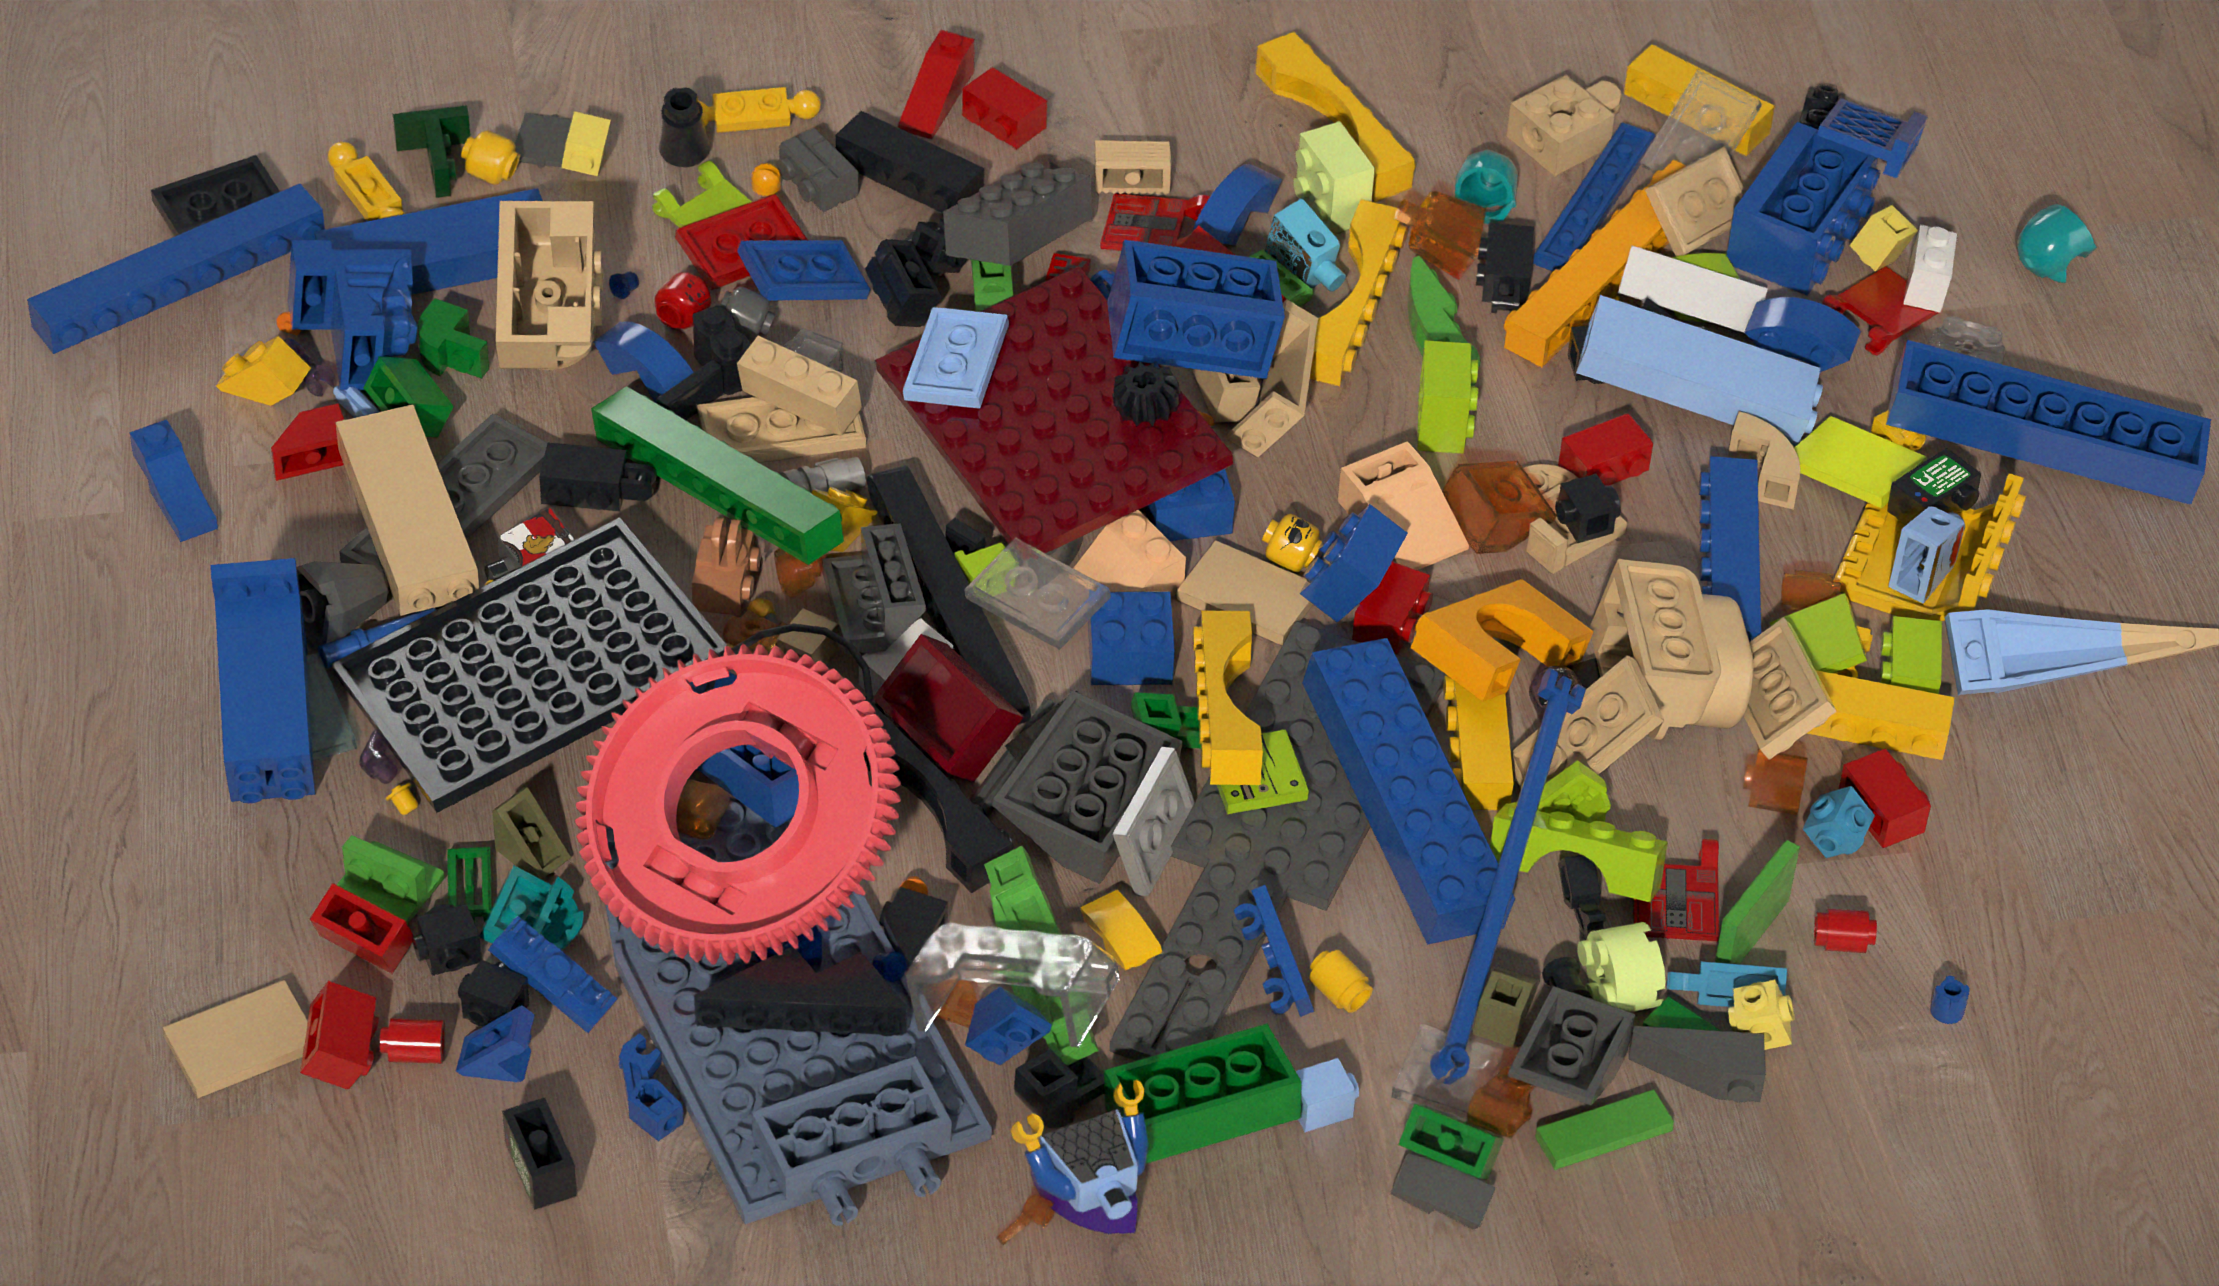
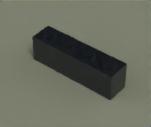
(907, 163)

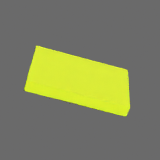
(1855, 460)

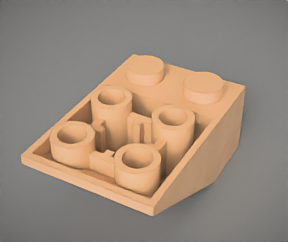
(1408, 494)

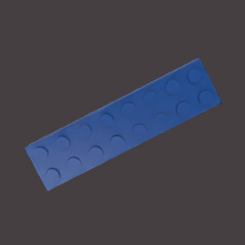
(2049, 422)
(1404, 787)

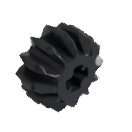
(1146, 393)

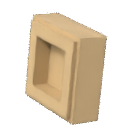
(1546, 545)

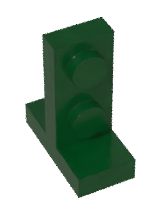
(437, 132)

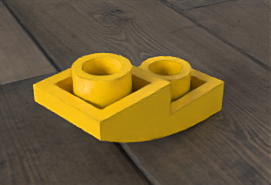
(1122, 930)

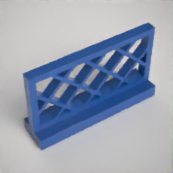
(1874, 133)

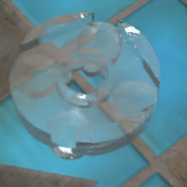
(1971, 336)

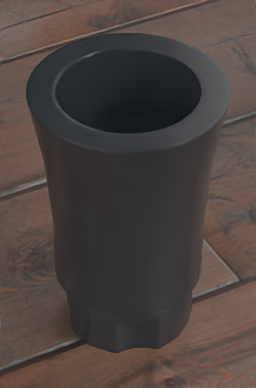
(683, 129)

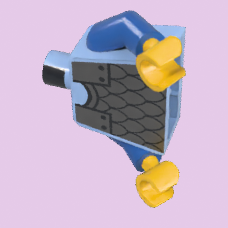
(1091, 1160)

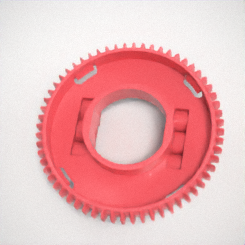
(743, 906)

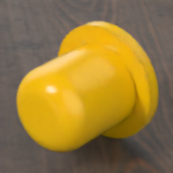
(403, 799)

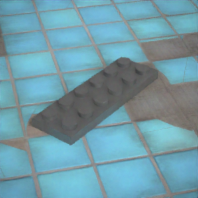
(479, 479)

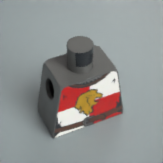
(528, 542)

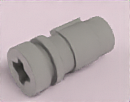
(834, 473)

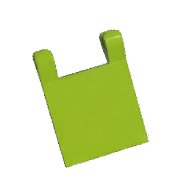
(718, 198)

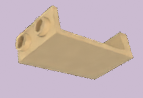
(1286, 384)

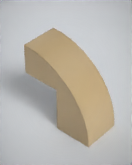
(1774, 454)

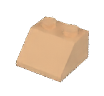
(1133, 558)

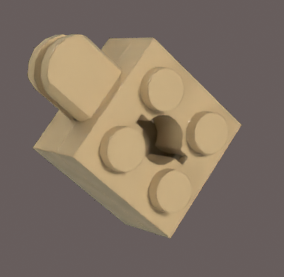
(1564, 122)

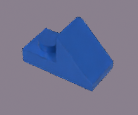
(499, 1048)

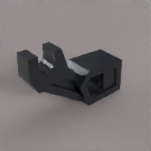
(1582, 892)

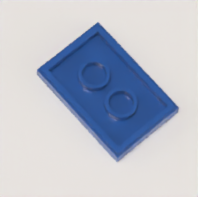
(803, 270)

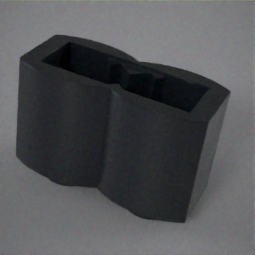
(719, 341)

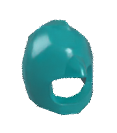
(1488, 181)
(2052, 242)

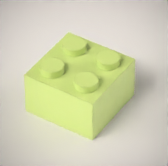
(1332, 175)

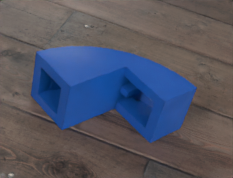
(1231, 202)
(639, 349)

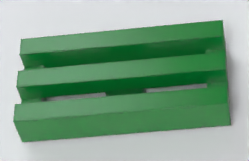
(469, 855)

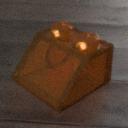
(1495, 504)

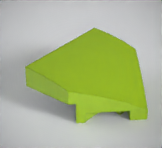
(1576, 792)

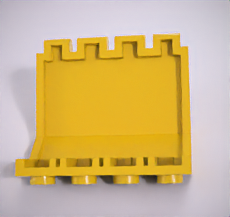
(1873, 548)

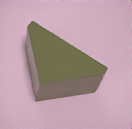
(527, 836)

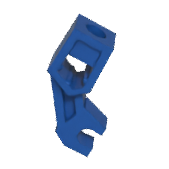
(637, 1070)

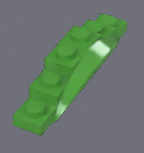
(1023, 906)

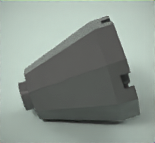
(338, 598)

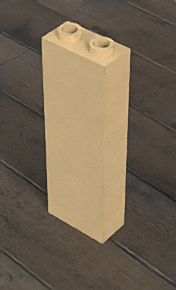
(407, 509)

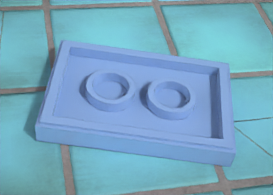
(956, 357)

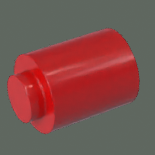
(413, 1040)

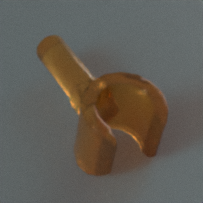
(1035, 1209)

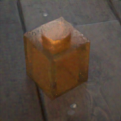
(1776, 782)

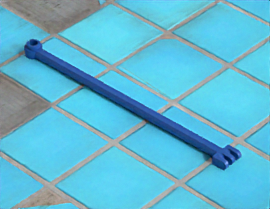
(1502, 888)

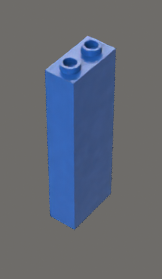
(446, 243)

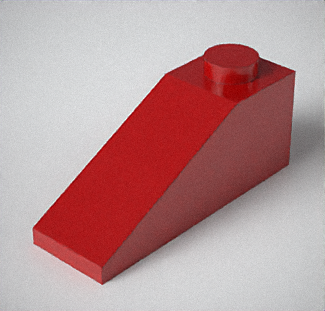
(938, 84)

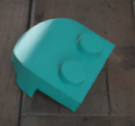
(542, 905)

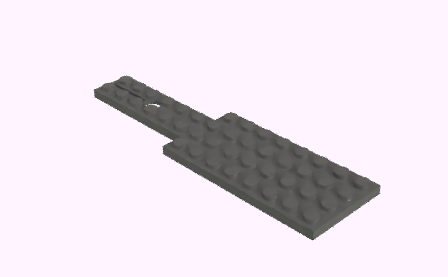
(1290, 848)

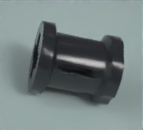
(1565, 975)

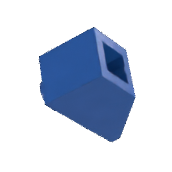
(1004, 1026)

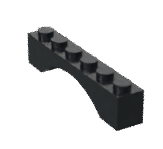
(966, 830)

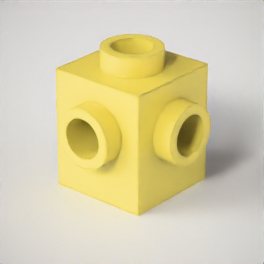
(1764, 1011)

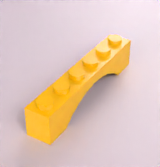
(1298, 73)
(1373, 249)
(1227, 737)

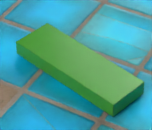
(1604, 1129)

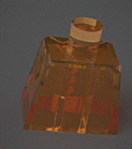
(1444, 231)

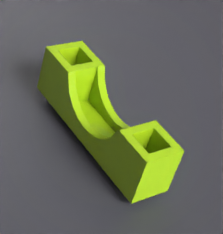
(1627, 860)

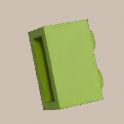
(1912, 654)

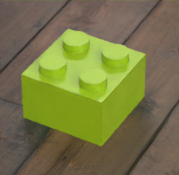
(1446, 397)

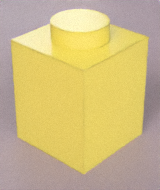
(585, 143)
(1883, 238)

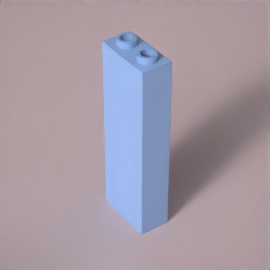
(1698, 369)

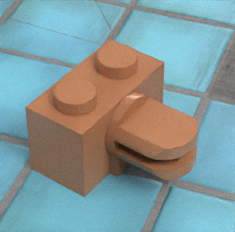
(725, 568)

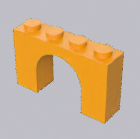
(1462, 645)

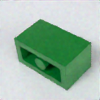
(404, 383)
(1451, 1141)

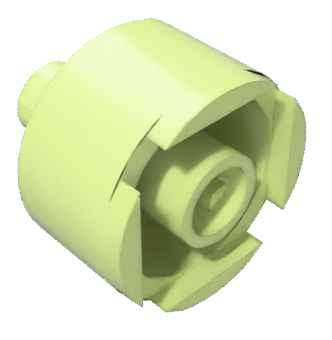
(1623, 967)

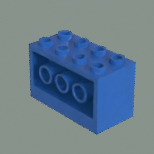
(1802, 210)
(1195, 309)

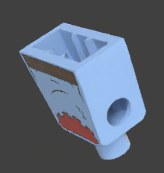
(1933, 541)

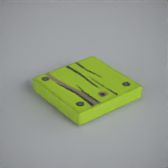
(1280, 779)

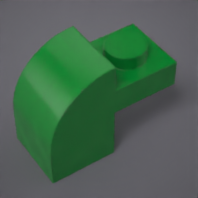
(448, 343)

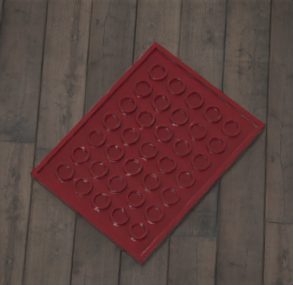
(1047, 442)

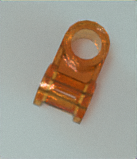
(701, 809)
(1501, 1105)

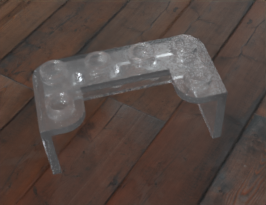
(1051, 963)

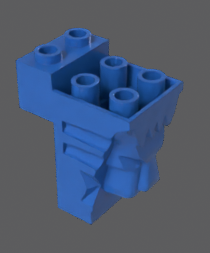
(358, 298)

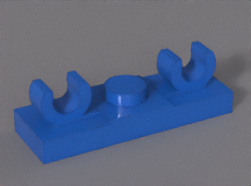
(1276, 952)
(553, 974)

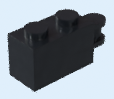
(1506, 266)
(592, 477)

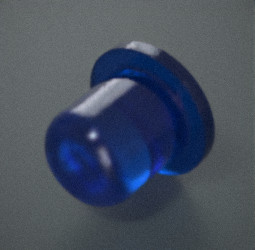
(623, 284)
(890, 965)

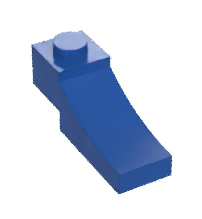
(172, 480)

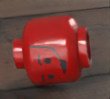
(680, 299)

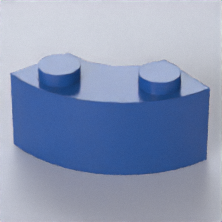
(1803, 331)

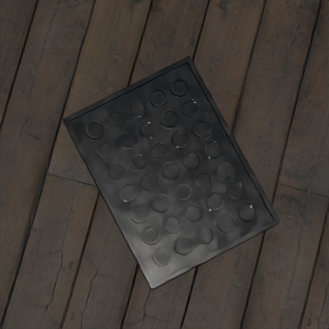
(525, 663)

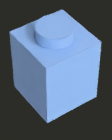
(1326, 1094)

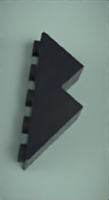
(792, 996)

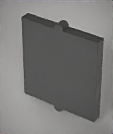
(542, 139)

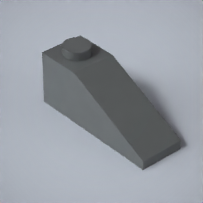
(1708, 1061)

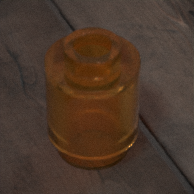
(1807, 588)

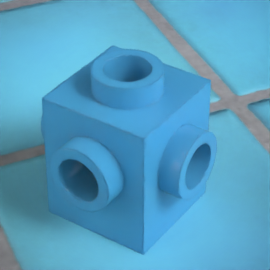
(1838, 822)

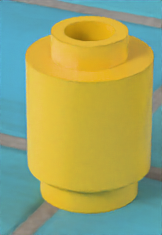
(1340, 980)

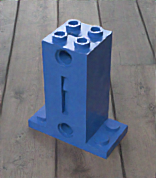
(263, 680)

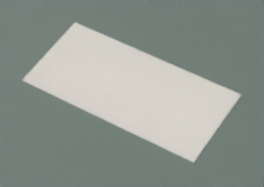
(1690, 289)

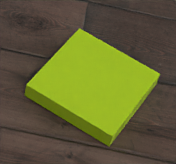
(1828, 634)

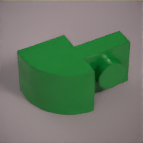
(1164, 715)

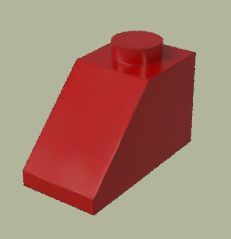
(308, 443)

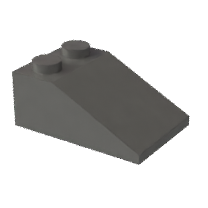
(1574, 1046)

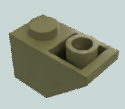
(1504, 1006)

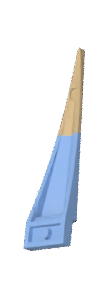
(2020, 650)

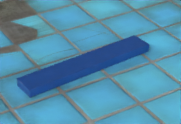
(1594, 196)

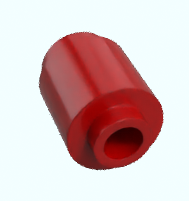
(1844, 930)

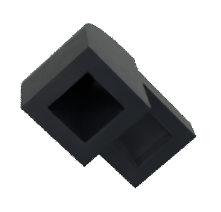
(1055, 1089)

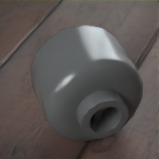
(748, 311)

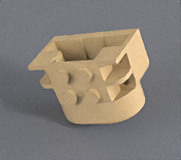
(547, 284)
(1683, 641)

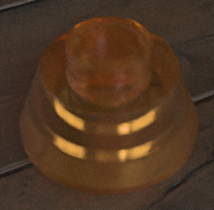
(794, 574)

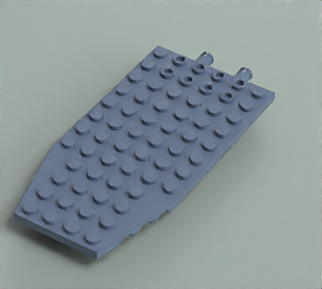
(788, 1108)

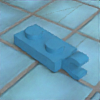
(1717, 980)

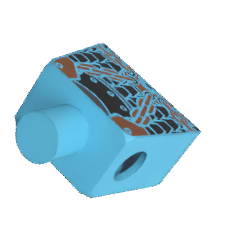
(1305, 246)

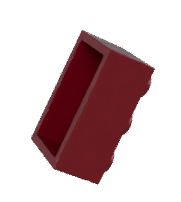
(947, 708)

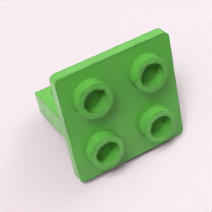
(388, 877)

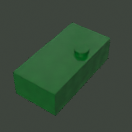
(1210, 1091)

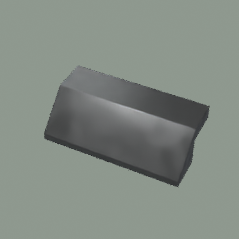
(874, 592)

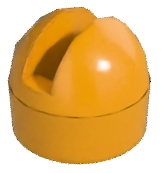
(766, 179)

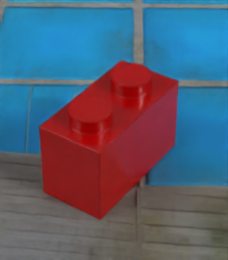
(1004, 108)
(1609, 449)
(1393, 607)
(1890, 794)
(362, 928)
(339, 1035)

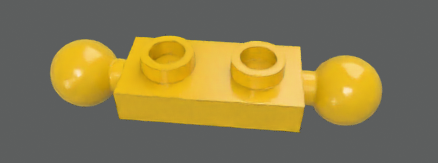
(758, 109)
(363, 183)

